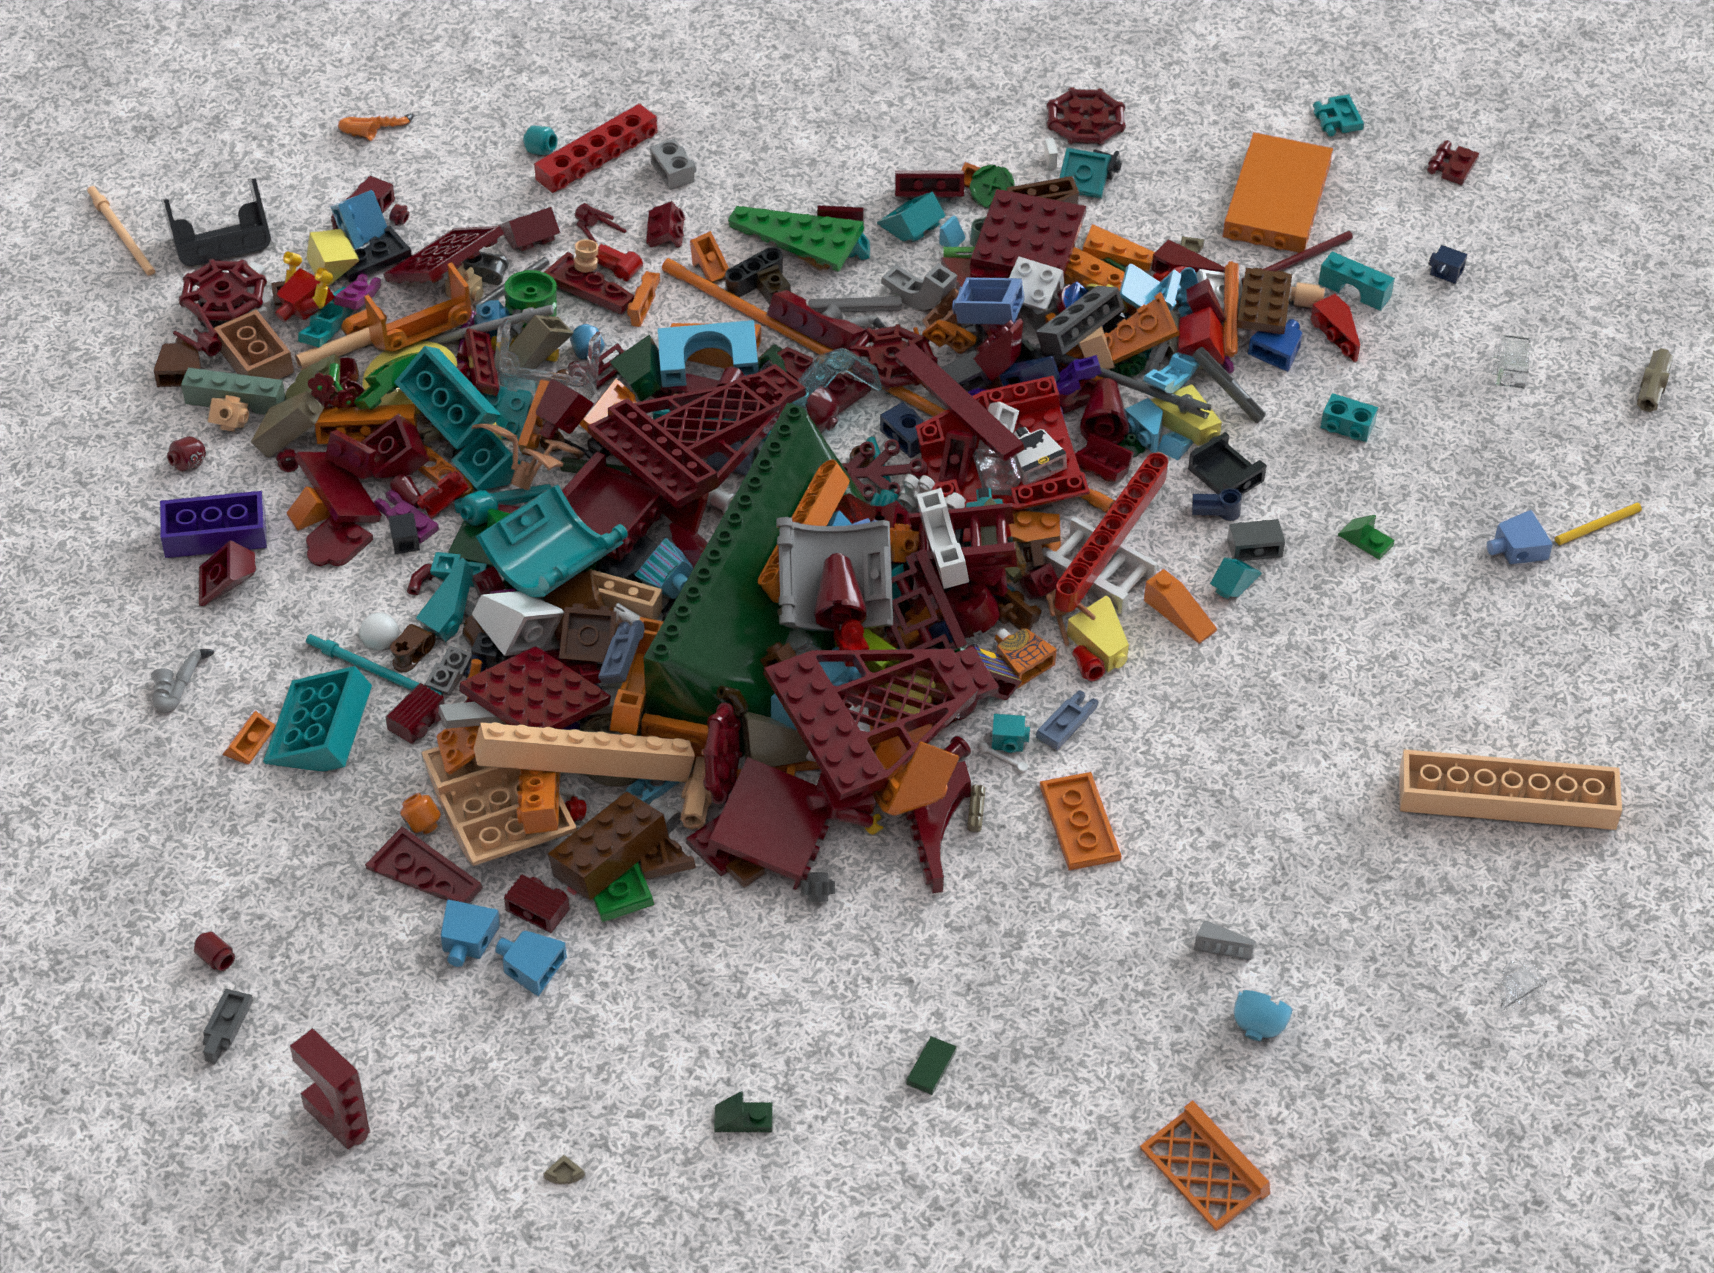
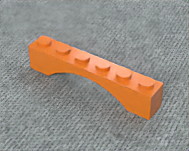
(631, 696)

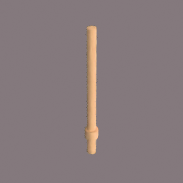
(102, 205)

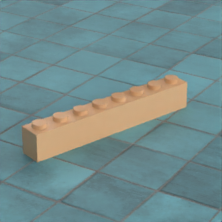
(583, 752)

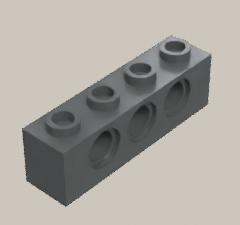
(1080, 320)

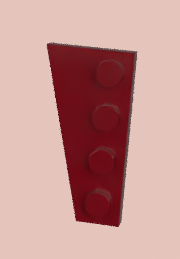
(589, 285)

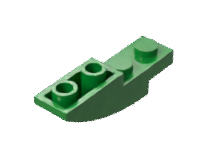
(382, 381)

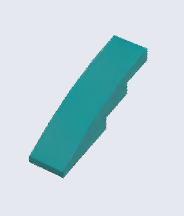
(324, 323)

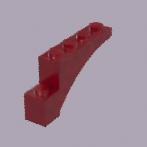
(931, 822)

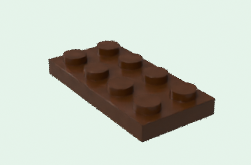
(1264, 300)

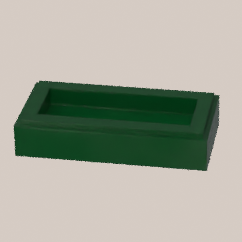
(931, 1065)

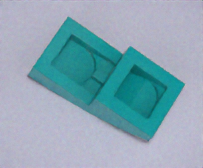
(445, 562)

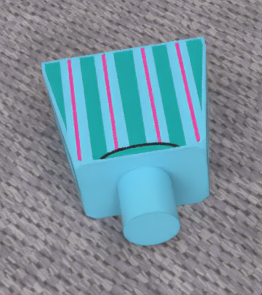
(666, 569)

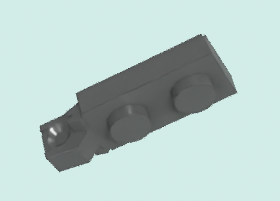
(225, 1023)

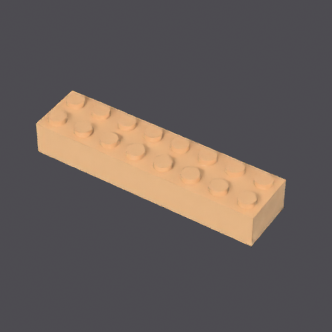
(1510, 789)

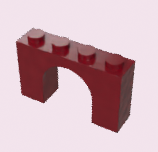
(336, 1093)

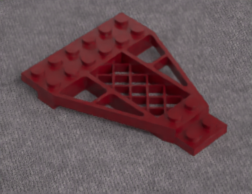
(676, 465)
(831, 728)

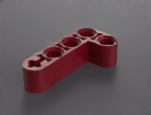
(697, 383)

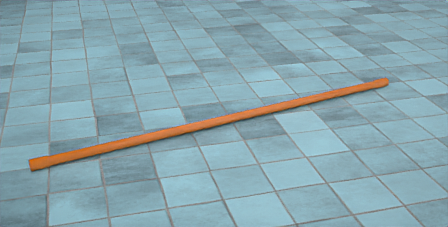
(681, 272)

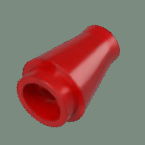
(1089, 664)

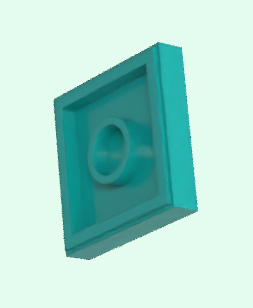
(1087, 169)

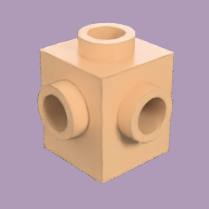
(228, 413)

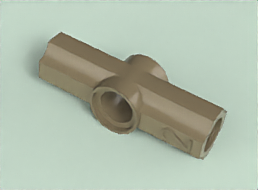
(1655, 380)

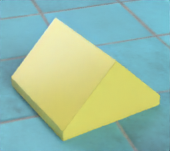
(331, 251)

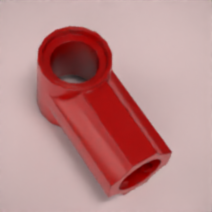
(621, 264)

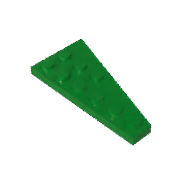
(805, 235)

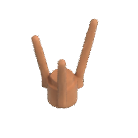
(1053, 611)

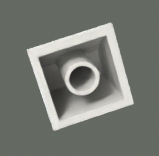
(517, 621)

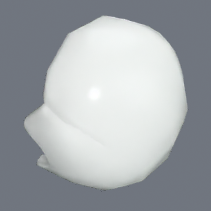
(378, 631)

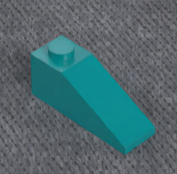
(447, 605)

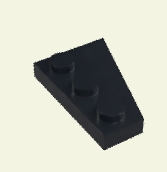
(379, 254)

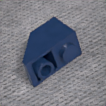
(1029, 371)

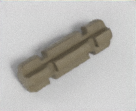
(976, 808)

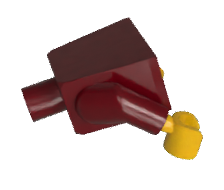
(849, 810)

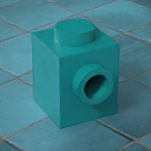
(1009, 733)

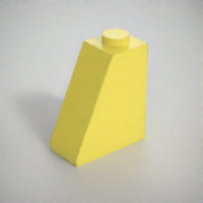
(1188, 424)
(1101, 636)

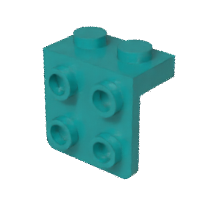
(513, 408)

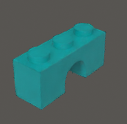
(1372, 285)

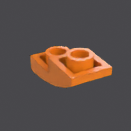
(947, 333)

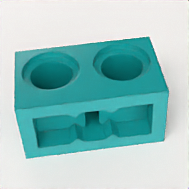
(1349, 417)

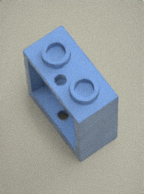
(989, 300)

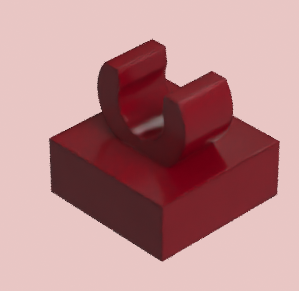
(487, 581)

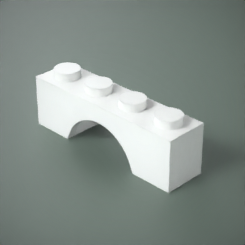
(942, 539)

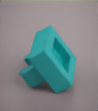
(861, 248)

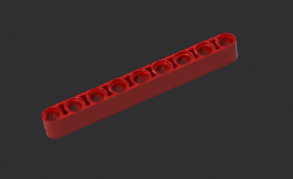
(1110, 532)

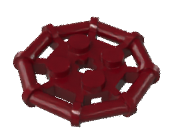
(1073, 116)
(211, 278)
(887, 342)
(722, 753)

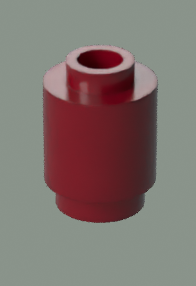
(214, 951)

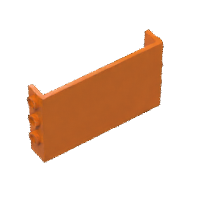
(1278, 193)

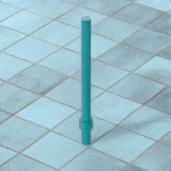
(332, 649)

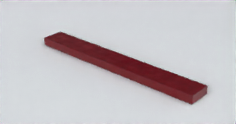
(959, 402)

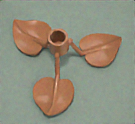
(527, 471)

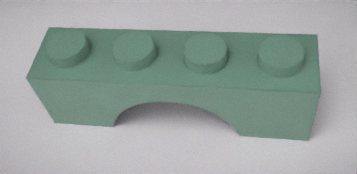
(259, 392)

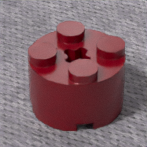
(973, 607)

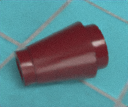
(406, 489)

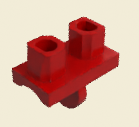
(850, 638)

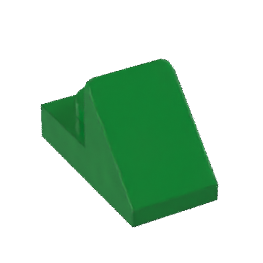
(1364, 536)

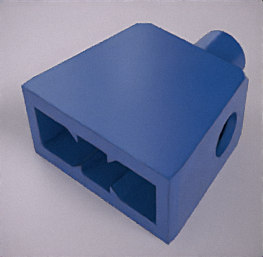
(1276, 348)

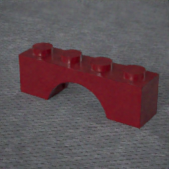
(795, 313)

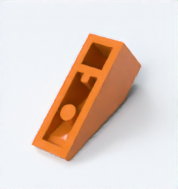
(1176, 604)

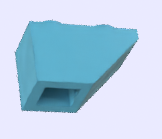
(1145, 423)

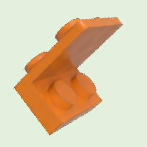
(457, 746)

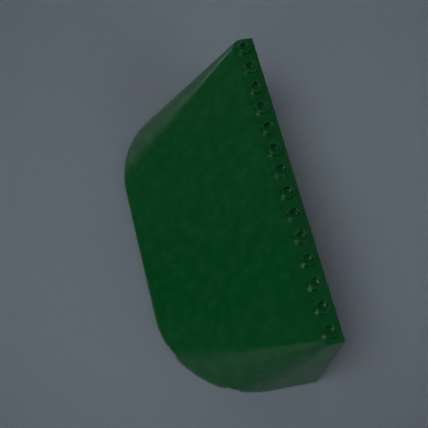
(722, 612)

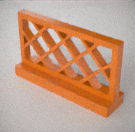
(1220, 1146)

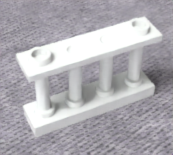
(1101, 587)

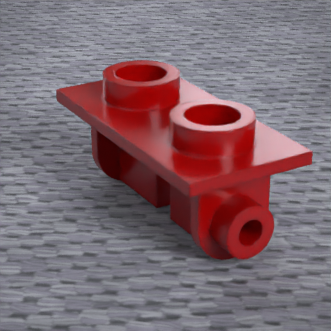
(449, 489)

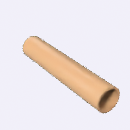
(338, 347)

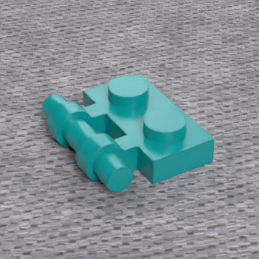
(1344, 115)

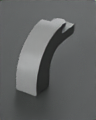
(917, 292)

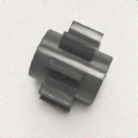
(817, 887)

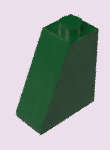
(640, 368)

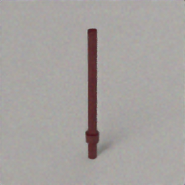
(1310, 252)

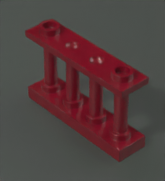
(977, 556)

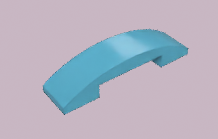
(1174, 375)

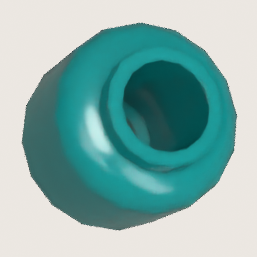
(540, 140)
(475, 507)

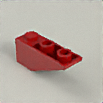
(1337, 323)

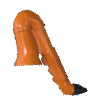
(368, 126)

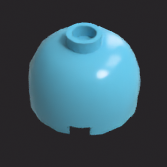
(1260, 1015)

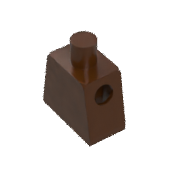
(173, 363)

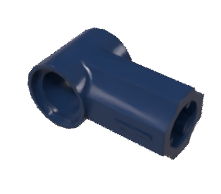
(1225, 504)

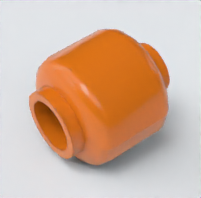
(420, 813)

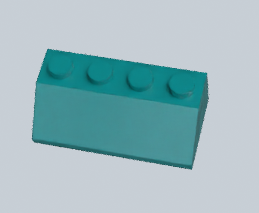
(446, 396)

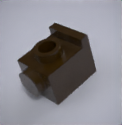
(771, 281)

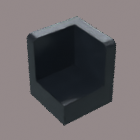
(404, 533)

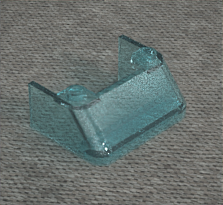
(829, 364)

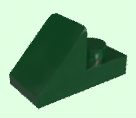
(742, 1116)

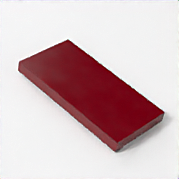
(338, 489)

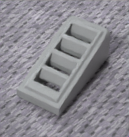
(1221, 941)

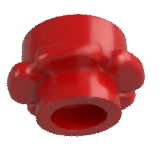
(576, 808)

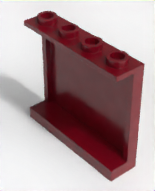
(610, 498)
(770, 822)

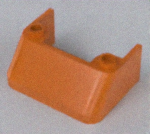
(422, 323)
(920, 780)

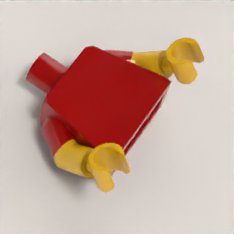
(303, 292)

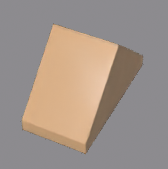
(1097, 345)

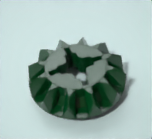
(1130, 370)

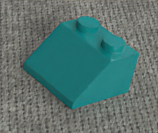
(913, 218)
(486, 461)

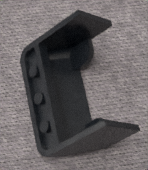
(218, 244)

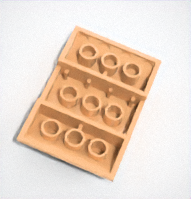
(483, 809)

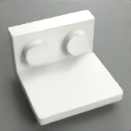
(1038, 282)

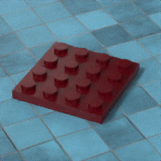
(1028, 229)
(452, 247)
(535, 691)

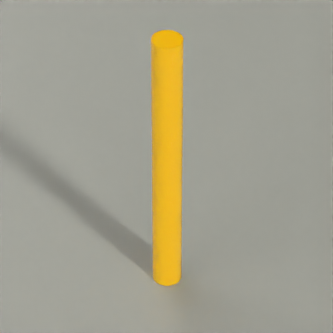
(1598, 523)

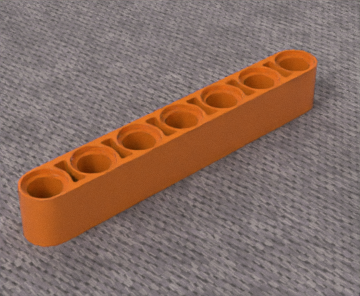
(814, 509)

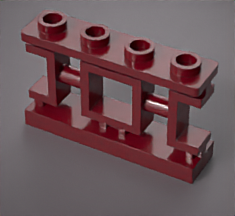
(933, 602)

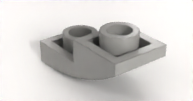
(450, 671)

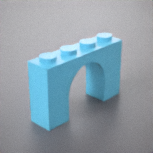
(680, 342)

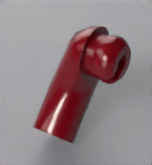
(417, 579)

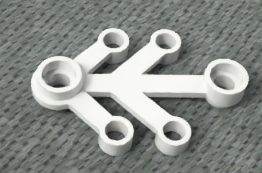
(909, 499)

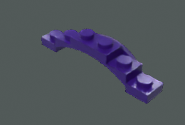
(1076, 370)

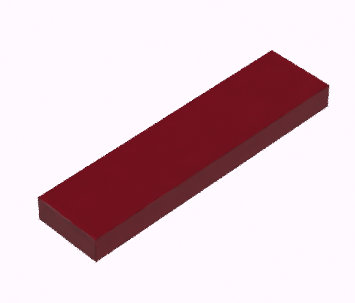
(481, 361)

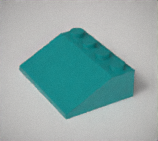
(319, 721)

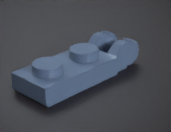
(621, 652)
(1066, 720)

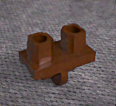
(1016, 611)

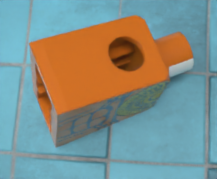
(1025, 653)

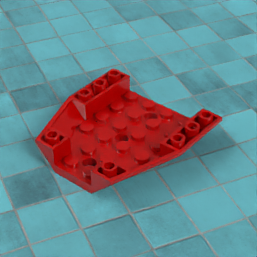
(1038, 409)

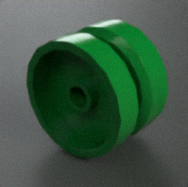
(530, 290)

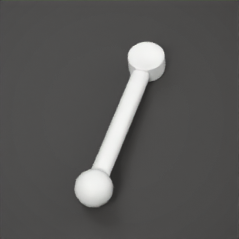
(1022, 766)

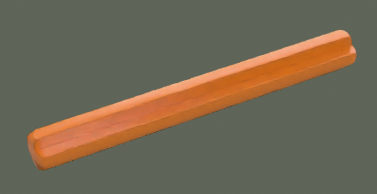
(1231, 296)

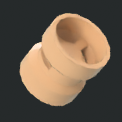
(586, 255)

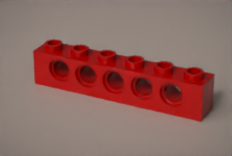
(595, 148)

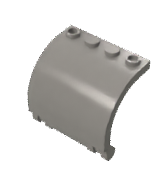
(802, 562)

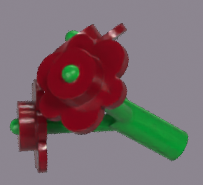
(325, 385)

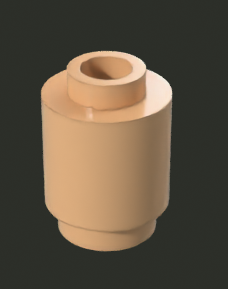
(1306, 294)

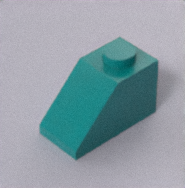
(1233, 577)

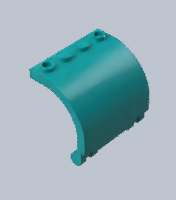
(545, 544)

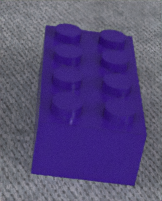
(209, 522)

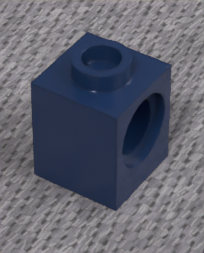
(1447, 264)

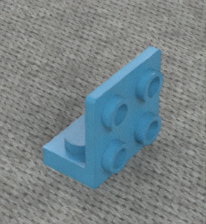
(360, 218)

